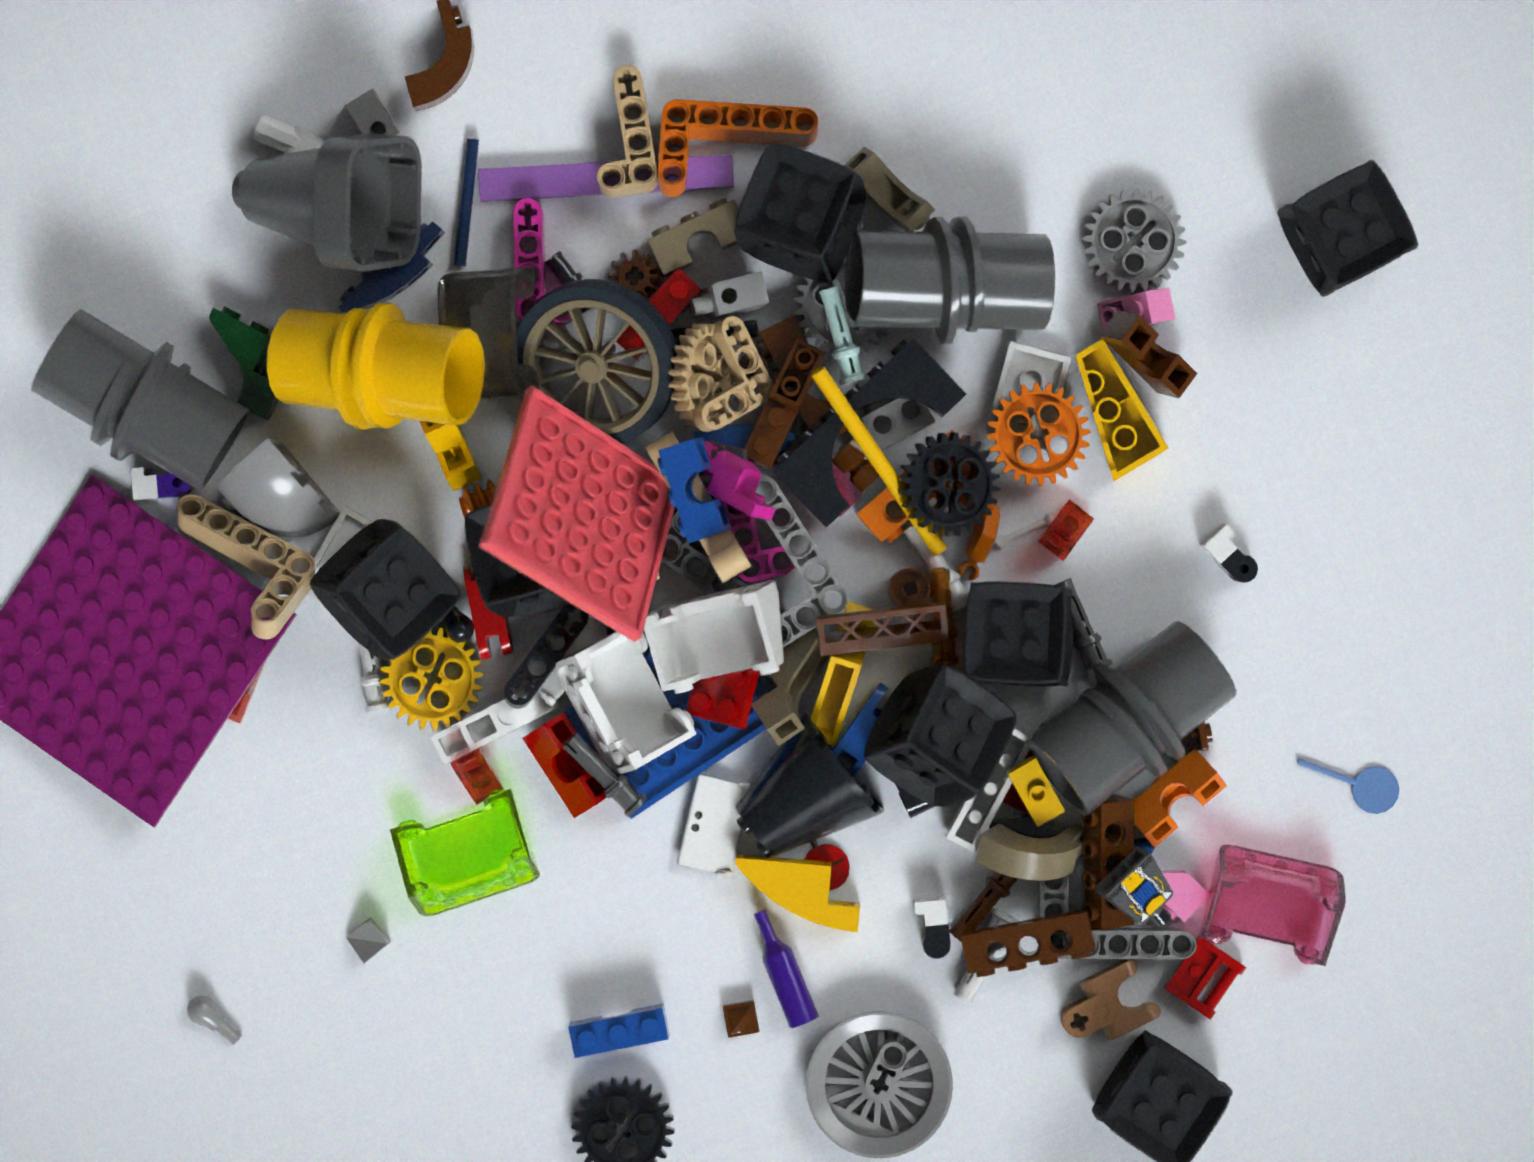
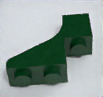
(249, 348)

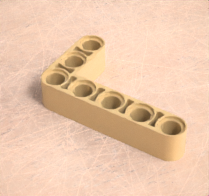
(722, 548)
(254, 556)

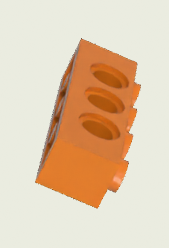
(875, 515)

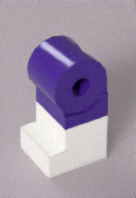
(157, 486)

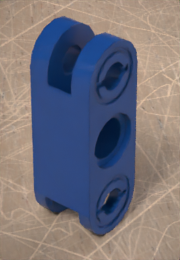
(855, 737)

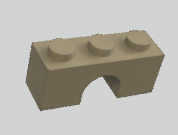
(671, 245)

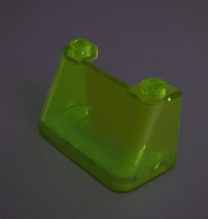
(465, 856)

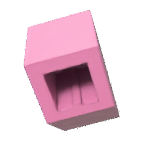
(1151, 305)
(1187, 894)

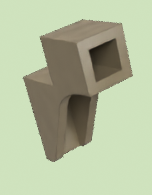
(780, 706)

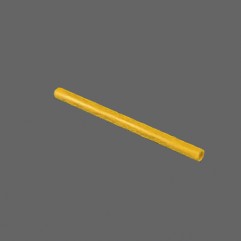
(872, 451)

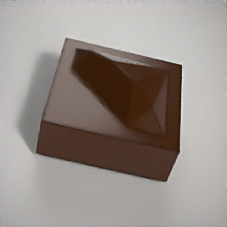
(741, 1018)

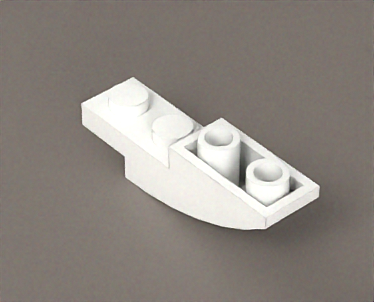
(487, 726)

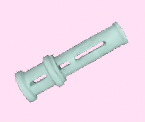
(845, 351)

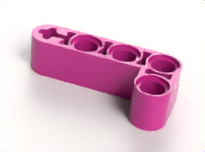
(535, 259)
(753, 550)

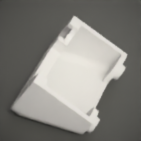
(716, 635)
(622, 702)

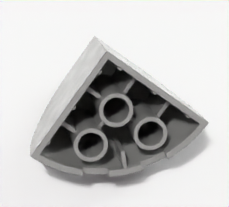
(276, 493)

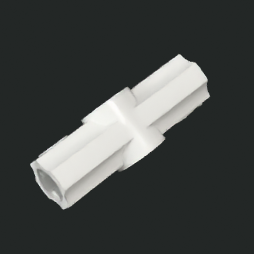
(285, 137)

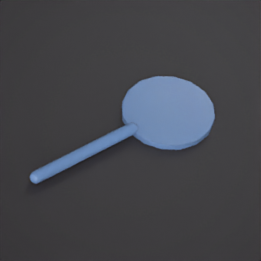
(1372, 789)

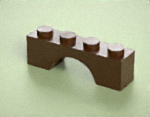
(778, 343)

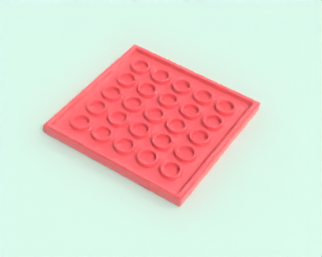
(580, 514)

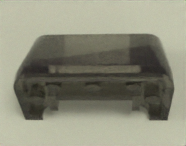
(488, 307)

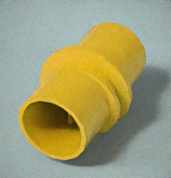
(376, 366)

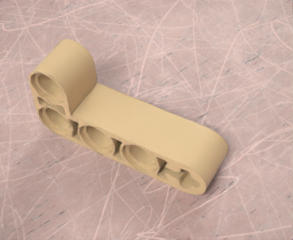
(631, 130)

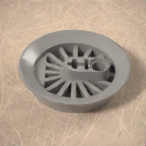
(854, 1130)

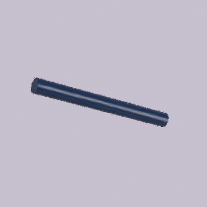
(466, 202)

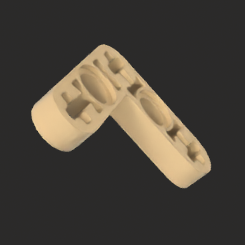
(744, 386)

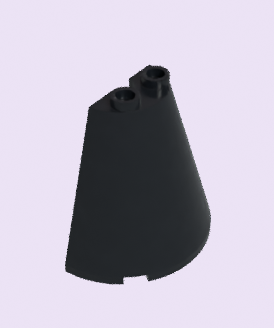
(803, 795)

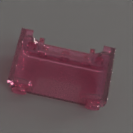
(1274, 901)

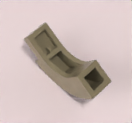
(889, 193)
(1028, 856)

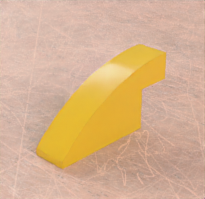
(452, 453)
(839, 684)
(800, 888)

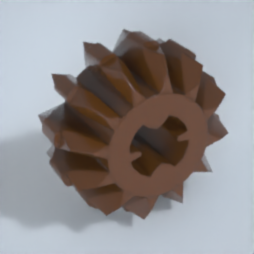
(627, 269)

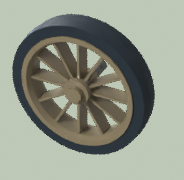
(595, 362)

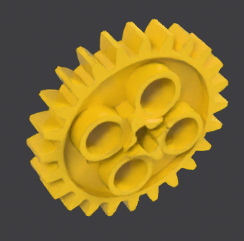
(457, 691)

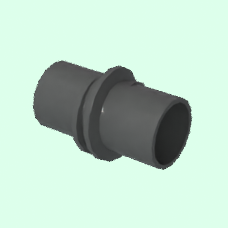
(949, 279)
(139, 400)
(1132, 717)

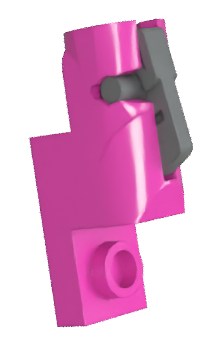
(736, 480)

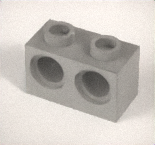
(900, 425)

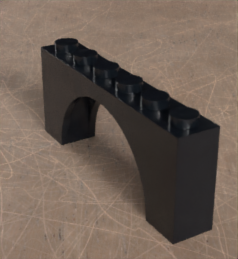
(909, 376)

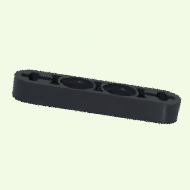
(545, 654)

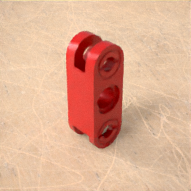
(485, 622)

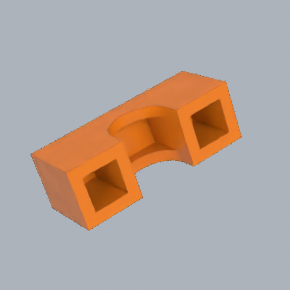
(1189, 777)

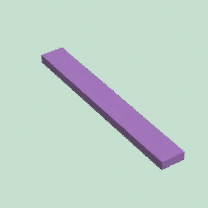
(581, 179)

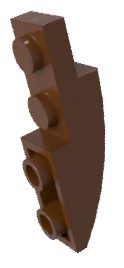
(783, 404)

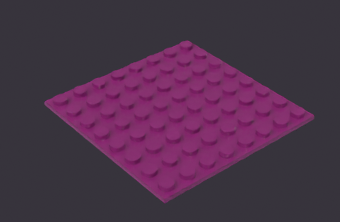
(126, 650)

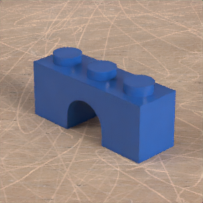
(681, 466)
(620, 1031)

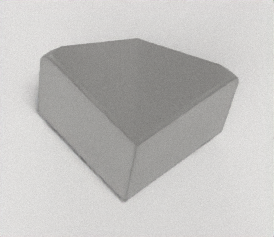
(368, 940)

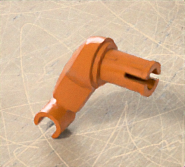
(981, 540)

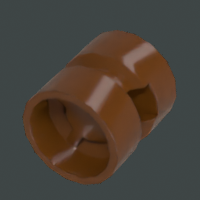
(853, 461)
(909, 587)

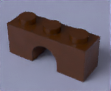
(1134, 342)

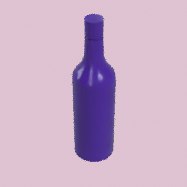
(785, 976)

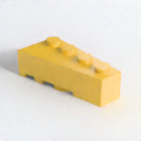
(1120, 416)

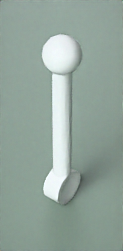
(1001, 541)

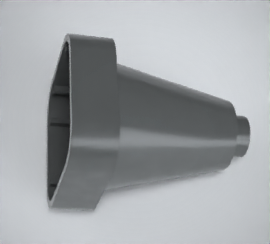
(347, 199)

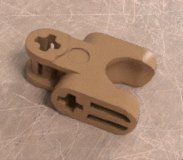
(1103, 1007)

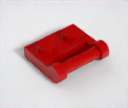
(1196, 971)

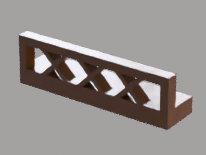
(883, 635)

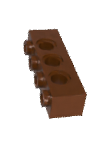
(1114, 845)
(1074, 923)

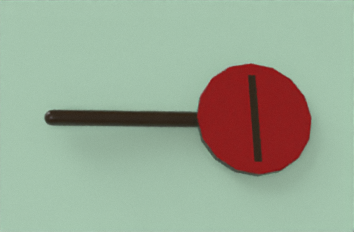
(831, 853)

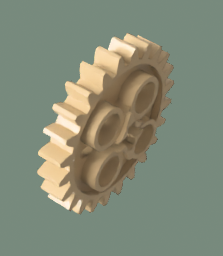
(709, 374)

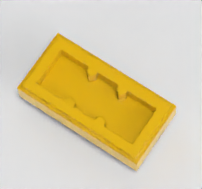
(1035, 791)

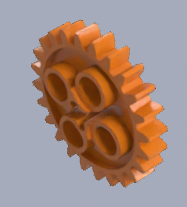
(1066, 426)

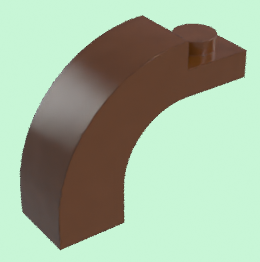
(450, 72)

